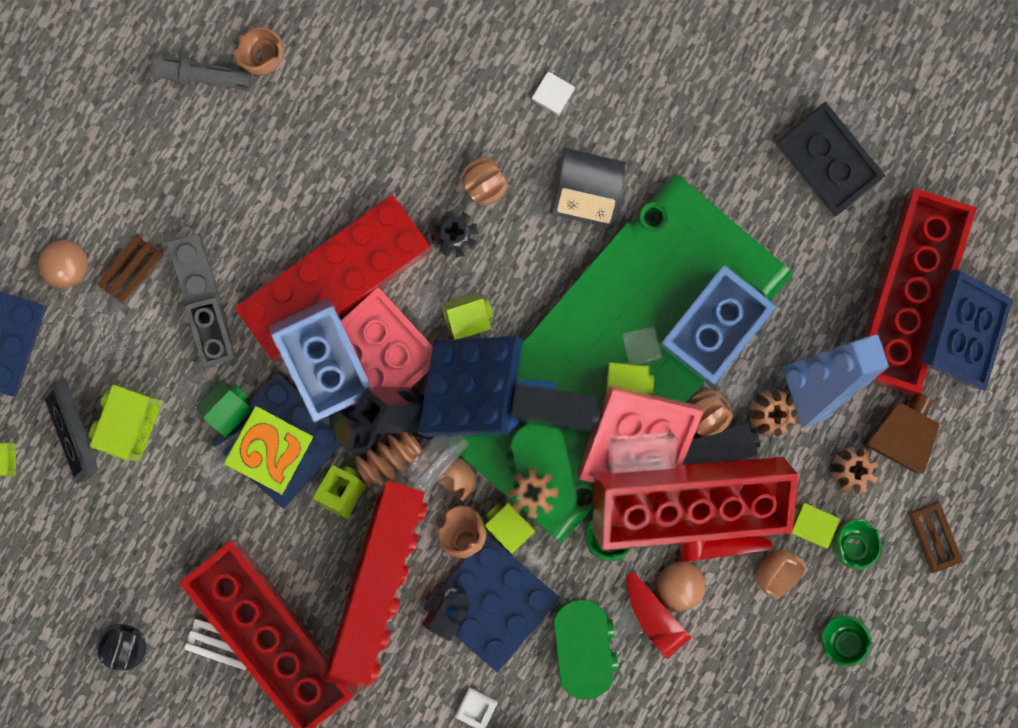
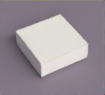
(553, 93)
(476, 709)

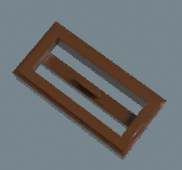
(121, 261)
(933, 566)

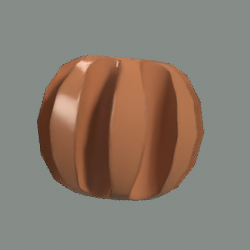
(484, 180)
(766, 404)
(716, 411)
(849, 479)
(529, 501)

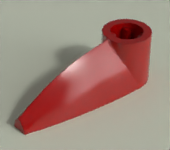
(722, 547)
(654, 618)

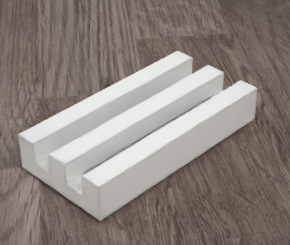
(212, 641)

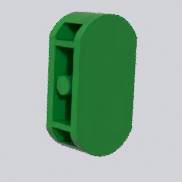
(545, 450)
(584, 649)

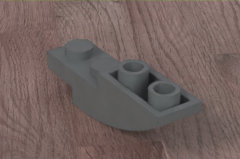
(202, 300)

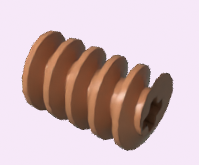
(388, 459)

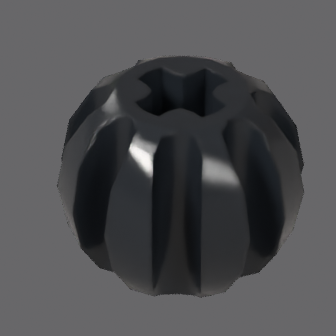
(447, 226)
(121, 647)

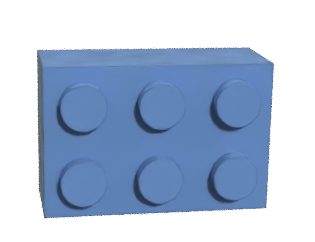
(717, 326)
(320, 359)

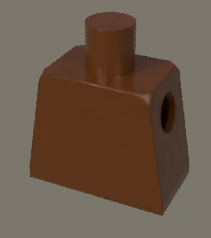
(906, 434)

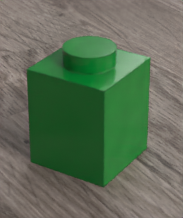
(224, 407)

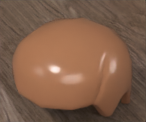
(271, 50)
(62, 264)
(459, 478)
(462, 532)
(769, 567)
(680, 586)

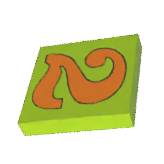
(268, 450)

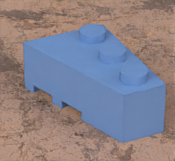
(833, 377)

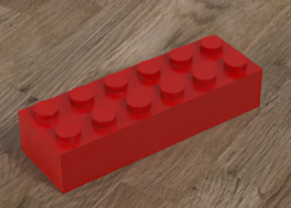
(921, 253)
(341, 269)
(694, 503)
(374, 586)
(266, 636)

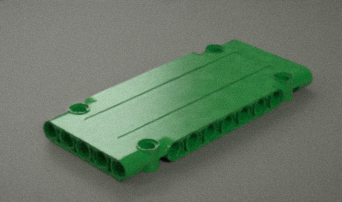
(635, 284)

